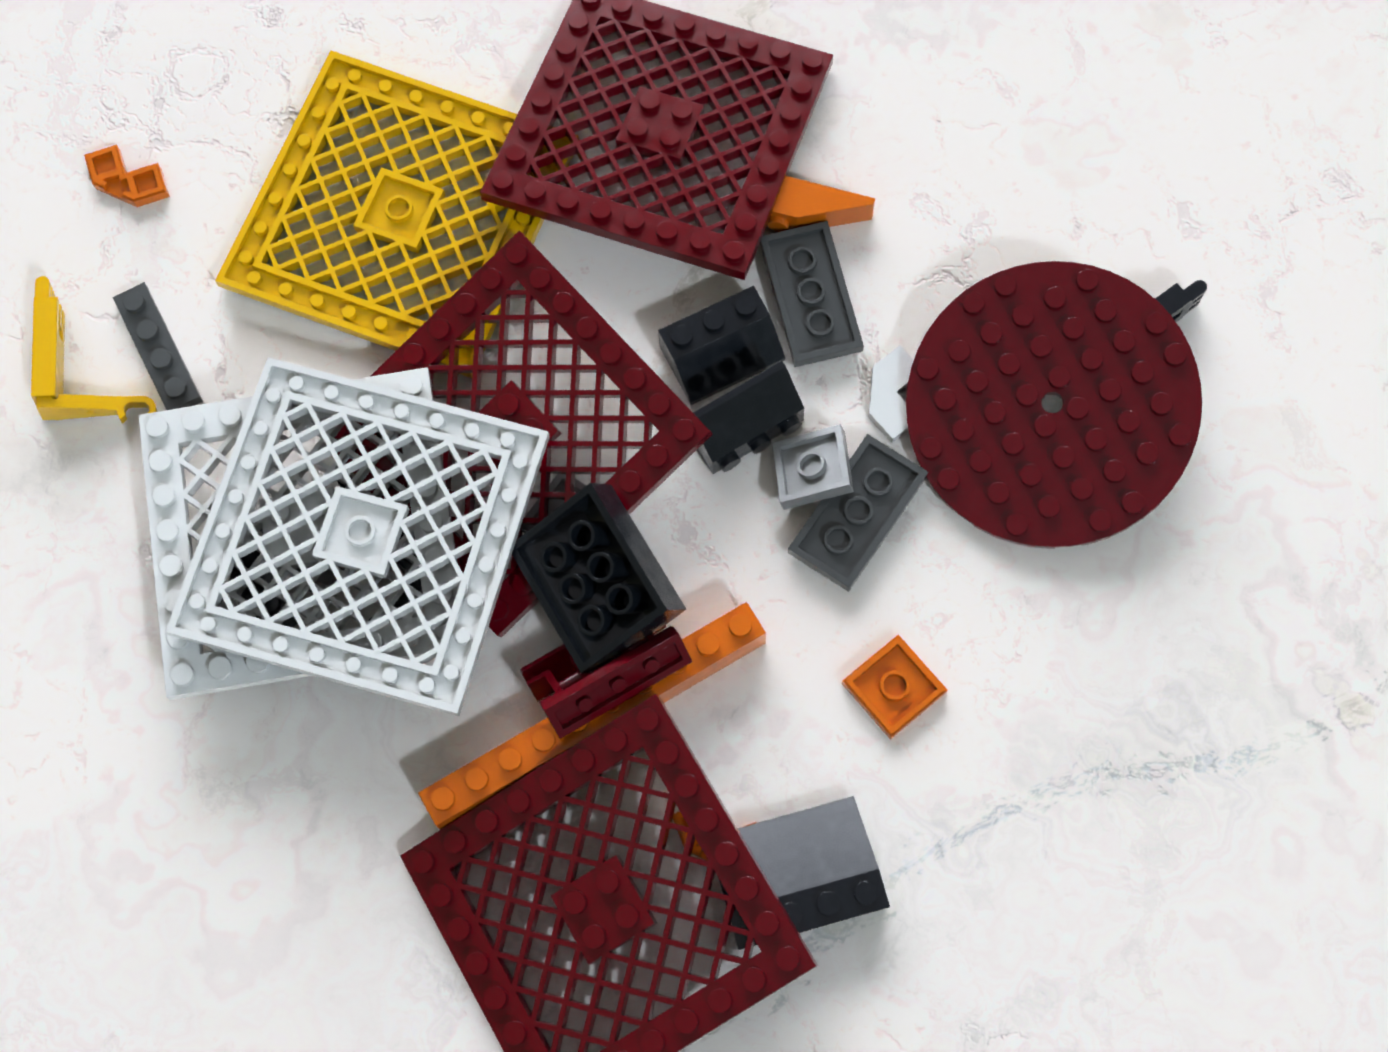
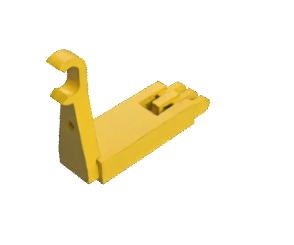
(48, 368)

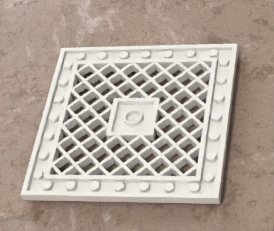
(163, 436)
(359, 535)

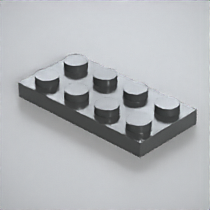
(811, 294)
(852, 526)

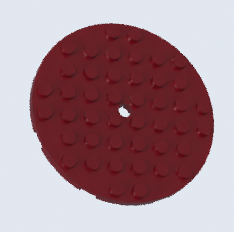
(1068, 473)

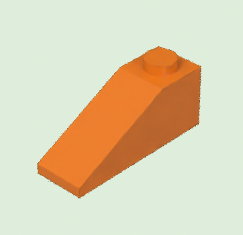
(809, 203)

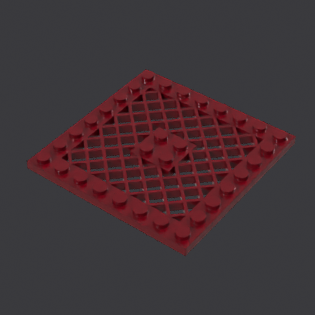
(660, 129)
(468, 310)
(605, 903)

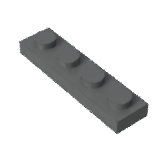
(157, 348)

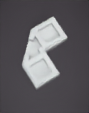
(886, 406)

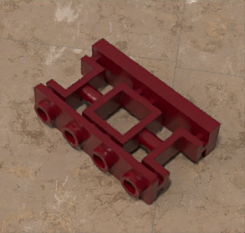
(587, 695)

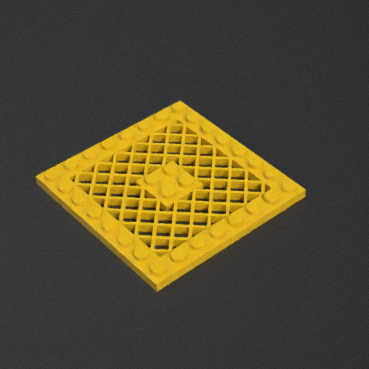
(394, 211)

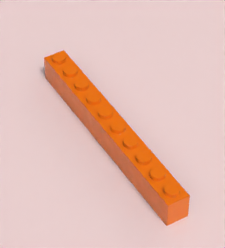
(476, 782)

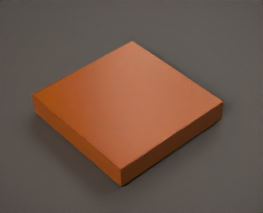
(894, 686)

